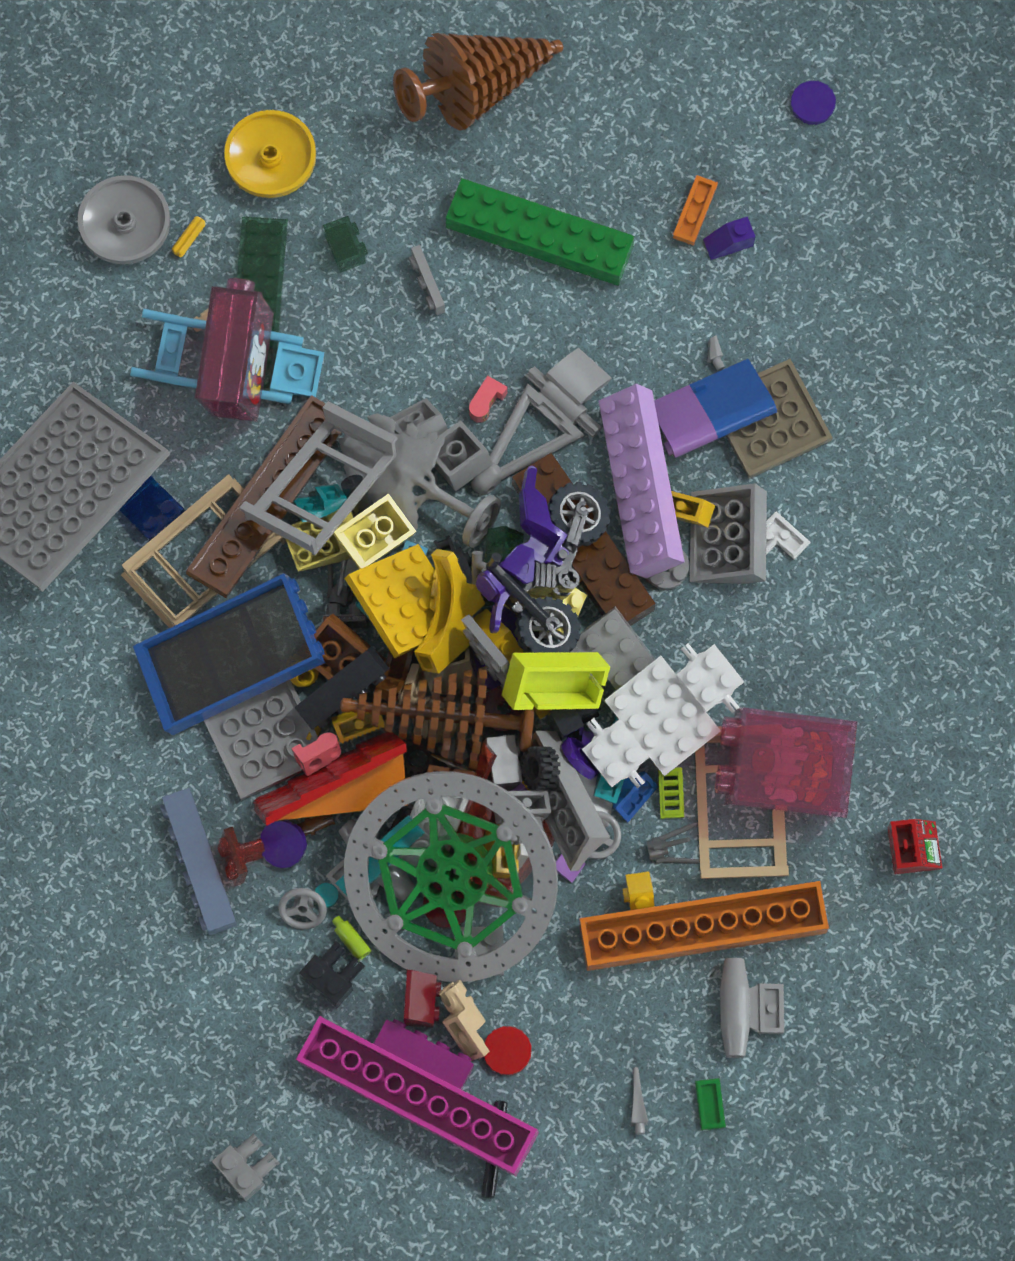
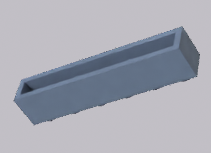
(199, 862)

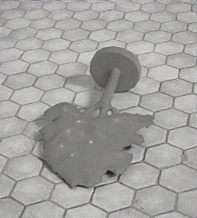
(413, 462)

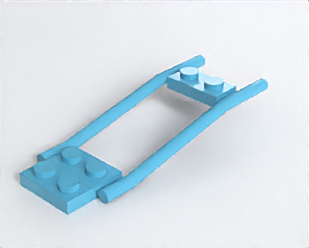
(294, 372)

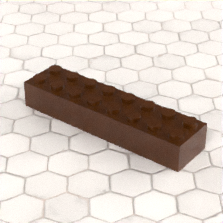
(600, 566)

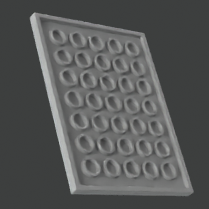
(68, 482)

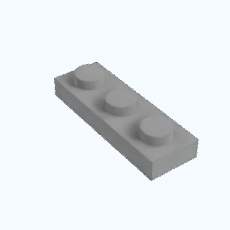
(426, 280)

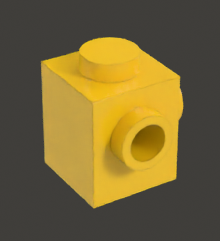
(638, 891)

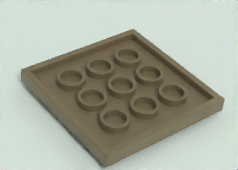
(785, 434)

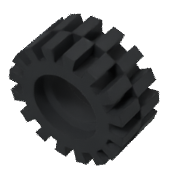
(540, 768)
(411, 770)

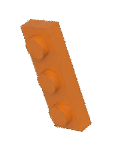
(695, 210)

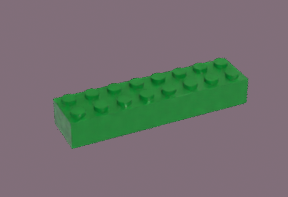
(540, 231)

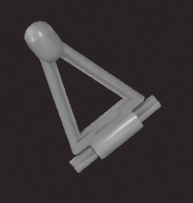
(553, 405)

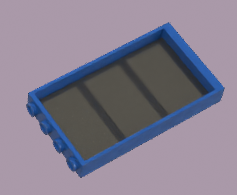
(229, 654)

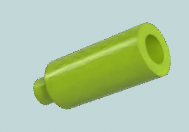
(351, 938)

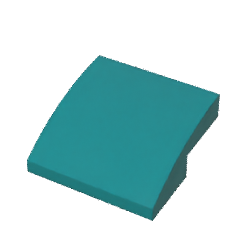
(327, 500)

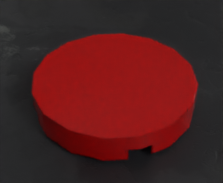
(508, 1050)

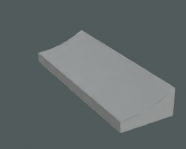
(573, 816)

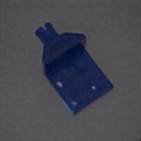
(151, 509)

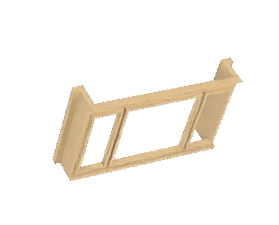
(169, 533)
(778, 840)

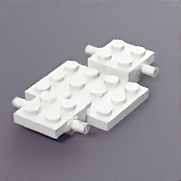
(662, 715)

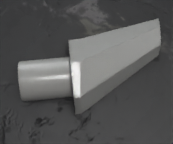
(715, 353)

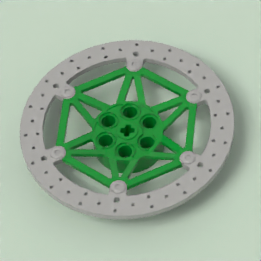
(390, 942)

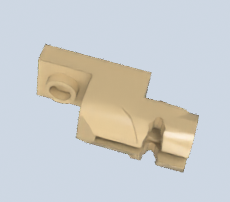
(463, 1020)

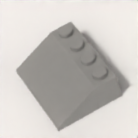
(735, 541)

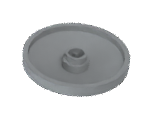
(124, 219)

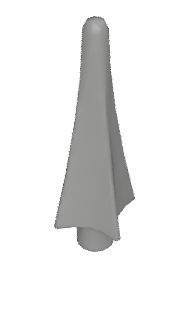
(639, 1115)

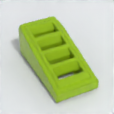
(668, 814)

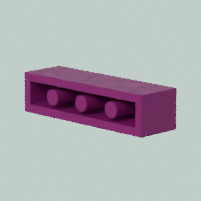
(424, 1054)

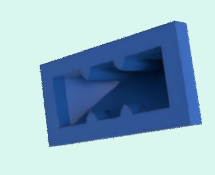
(633, 798)

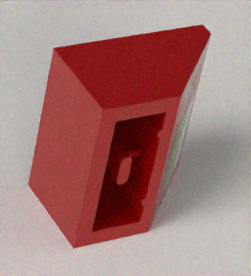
(914, 846)

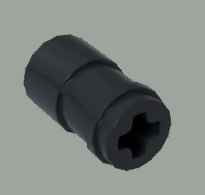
(348, 486)

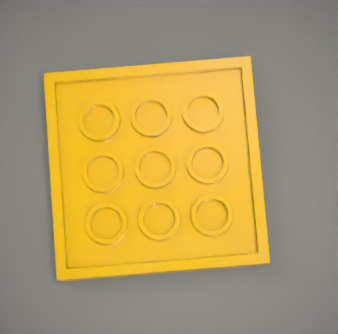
(397, 597)

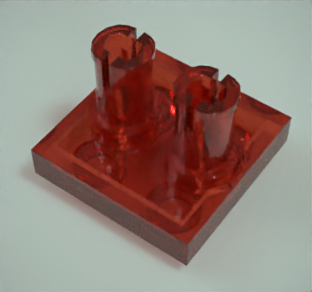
(238, 854)

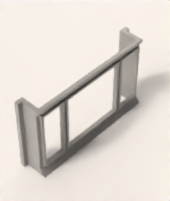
(350, 425)

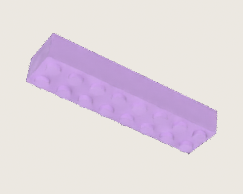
(641, 481)

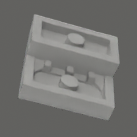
(578, 376)

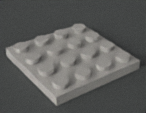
(259, 737)

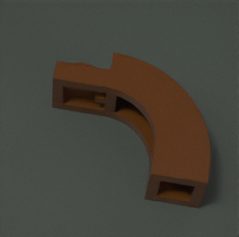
(396, 674)

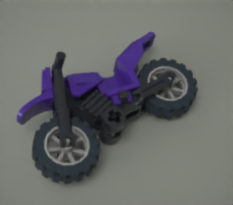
(544, 565)

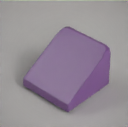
(564, 871)

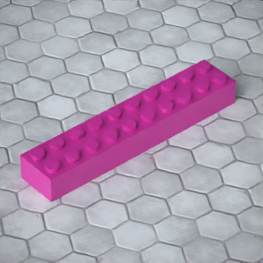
(417, 1096)

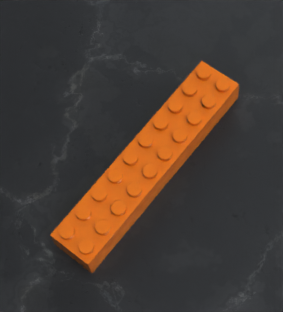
(703, 925)

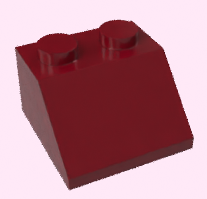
(420, 999)

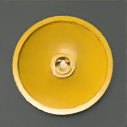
(270, 153)

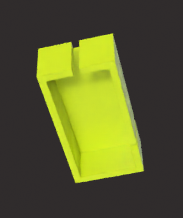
(555, 680)

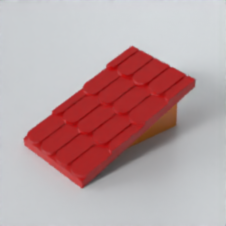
(340, 786)

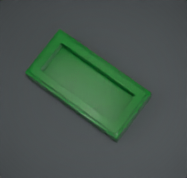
(710, 1104)

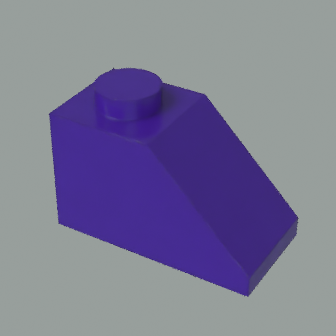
(730, 238)

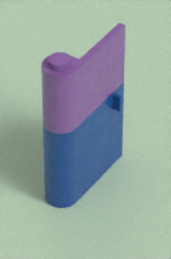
(713, 408)

